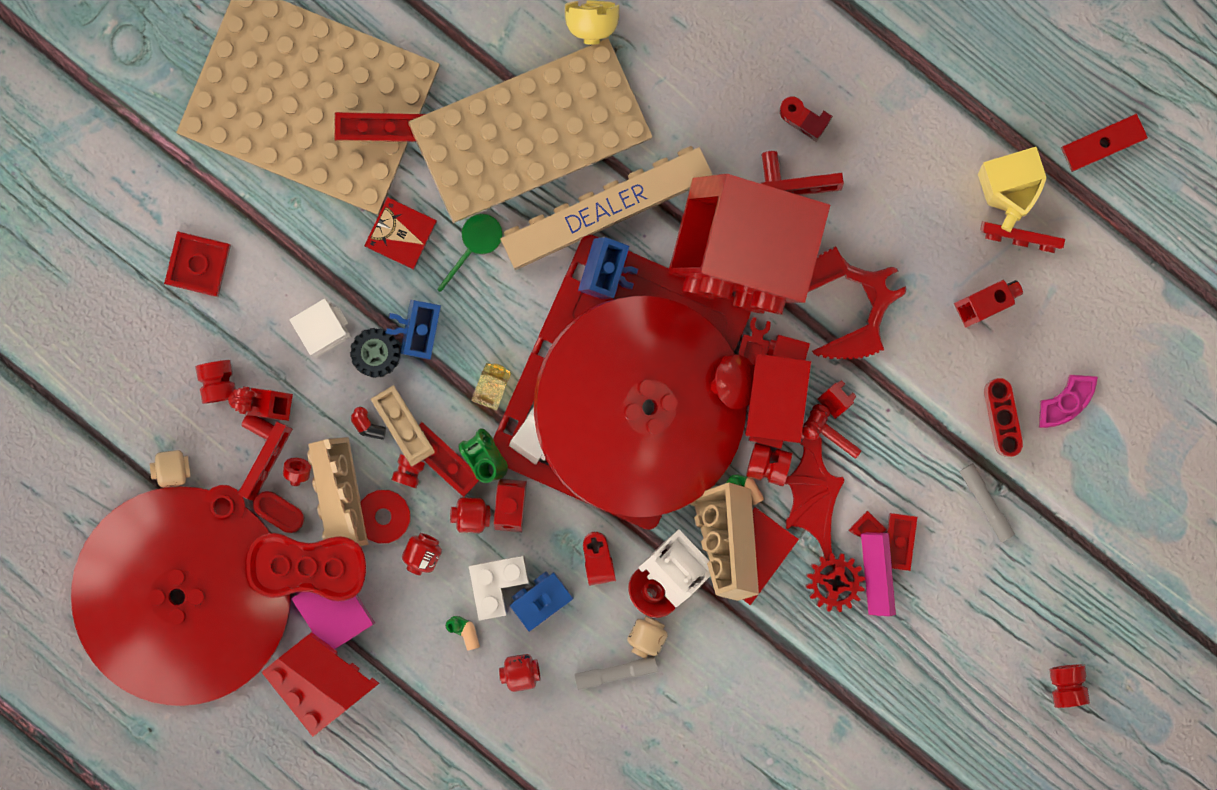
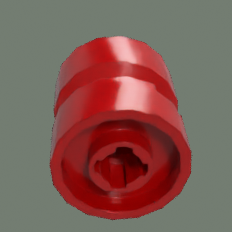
(215, 381)
(769, 464)
(1069, 686)

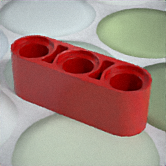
(999, 431)

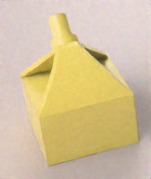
(1013, 184)

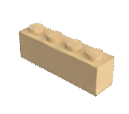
(337, 489)
(729, 539)

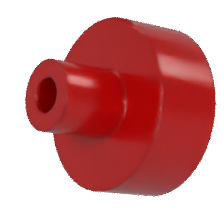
(296, 470)

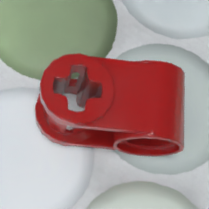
(598, 564)

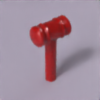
(817, 424)

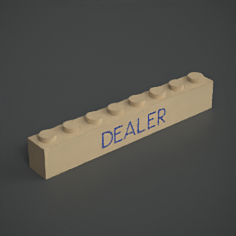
(605, 208)

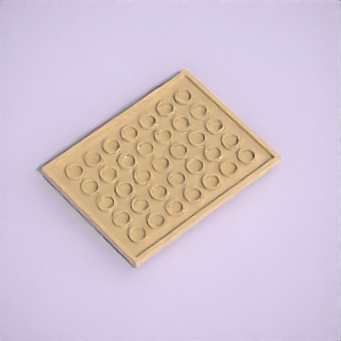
(275, 93)

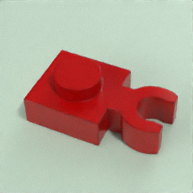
(754, 344)

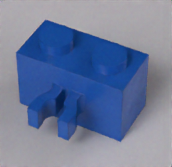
(605, 268)
(418, 330)
(541, 600)

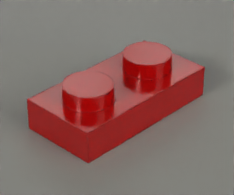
(901, 540)

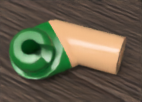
(750, 483)
(465, 629)

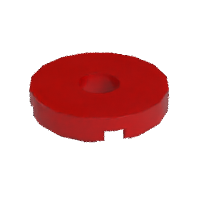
(399, 516)

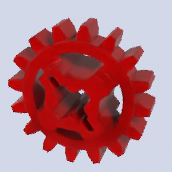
(838, 569)

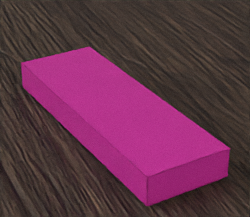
(878, 574)

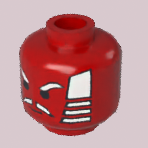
(421, 554)

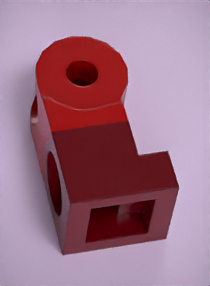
(803, 119)

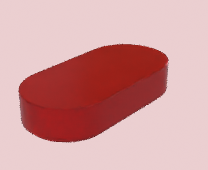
(278, 511)

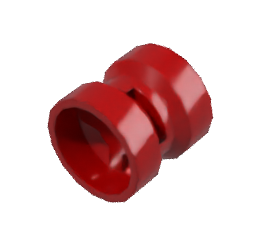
(407, 479)

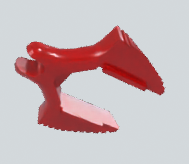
(866, 339)

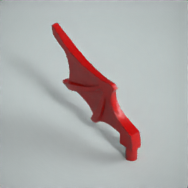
(813, 495)

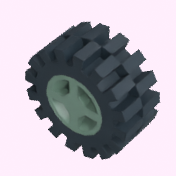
(367, 347)

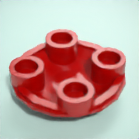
(734, 381)

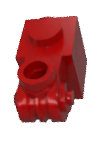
(261, 403)

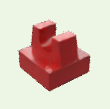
(836, 399)

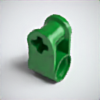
(481, 453)

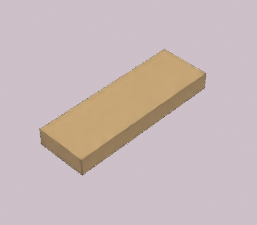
(402, 425)

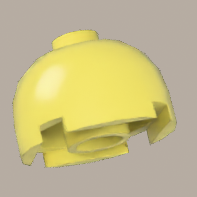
(592, 20)

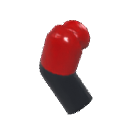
(364, 426)

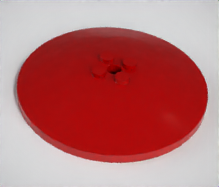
(594, 398)
(125, 606)

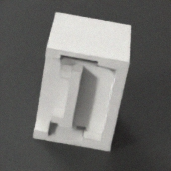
(321, 327)
(677, 567)

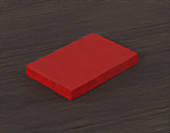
(778, 398)
(771, 547)

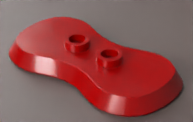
(286, 566)

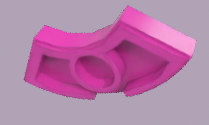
(1069, 402)

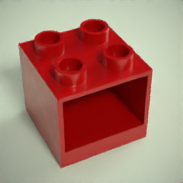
(748, 243)

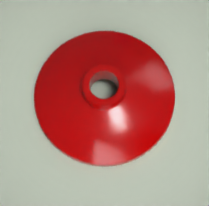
(638, 591)

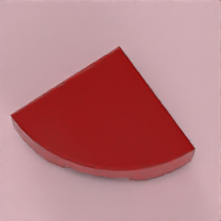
(867, 523)

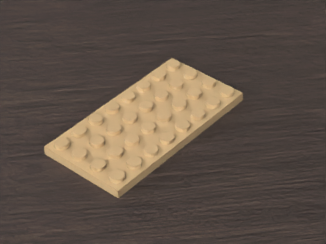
(530, 130)

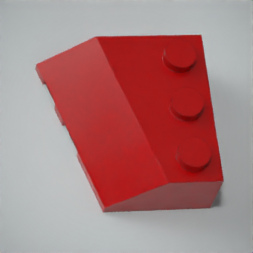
(317, 682)

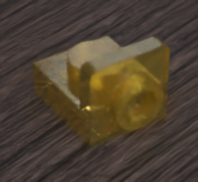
(491, 385)

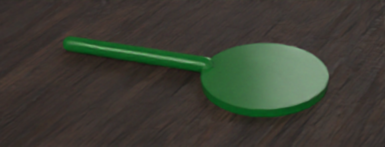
(481, 236)

